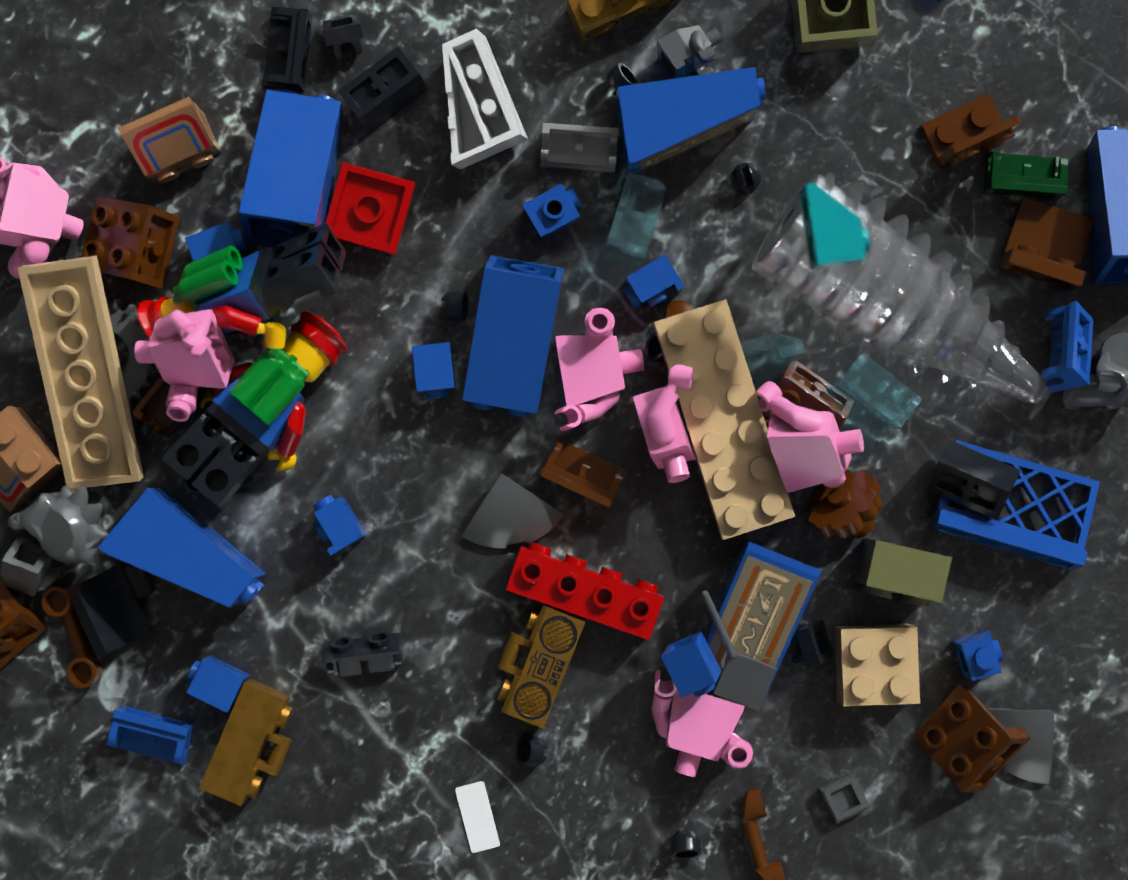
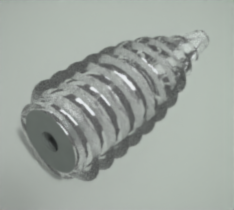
(896, 298)

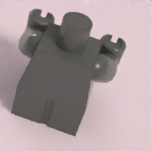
(688, 51)
(29, 567)

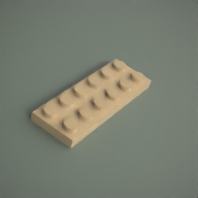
(81, 372)
(724, 420)

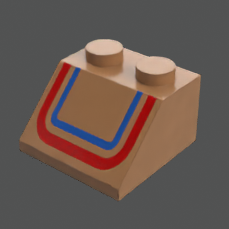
(171, 141)
(25, 458)

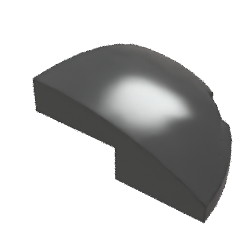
(511, 516)
(1035, 757)

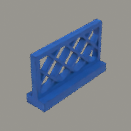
(1016, 537)

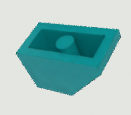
(831, 230)

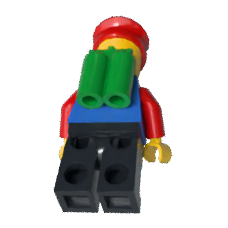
(254, 287)
(255, 413)

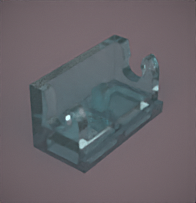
(636, 215)
(879, 391)

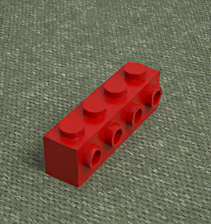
(586, 592)

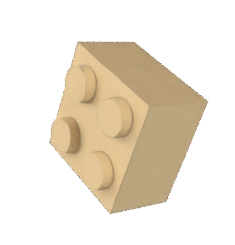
(877, 664)

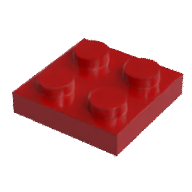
(370, 208)

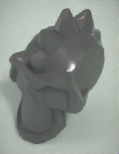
(1109, 383)
(64, 525)

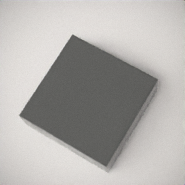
(844, 797)

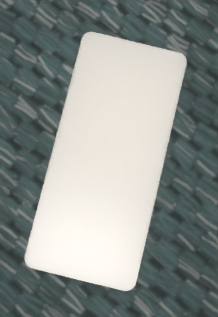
(477, 817)

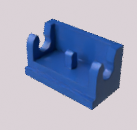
(1069, 348)
(151, 734)

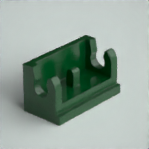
(1025, 175)

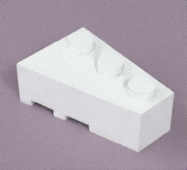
(479, 103)

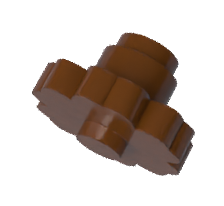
(847, 508)

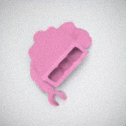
(32, 214)
(188, 355)
(593, 369)
(665, 426)
(806, 442)
(698, 727)

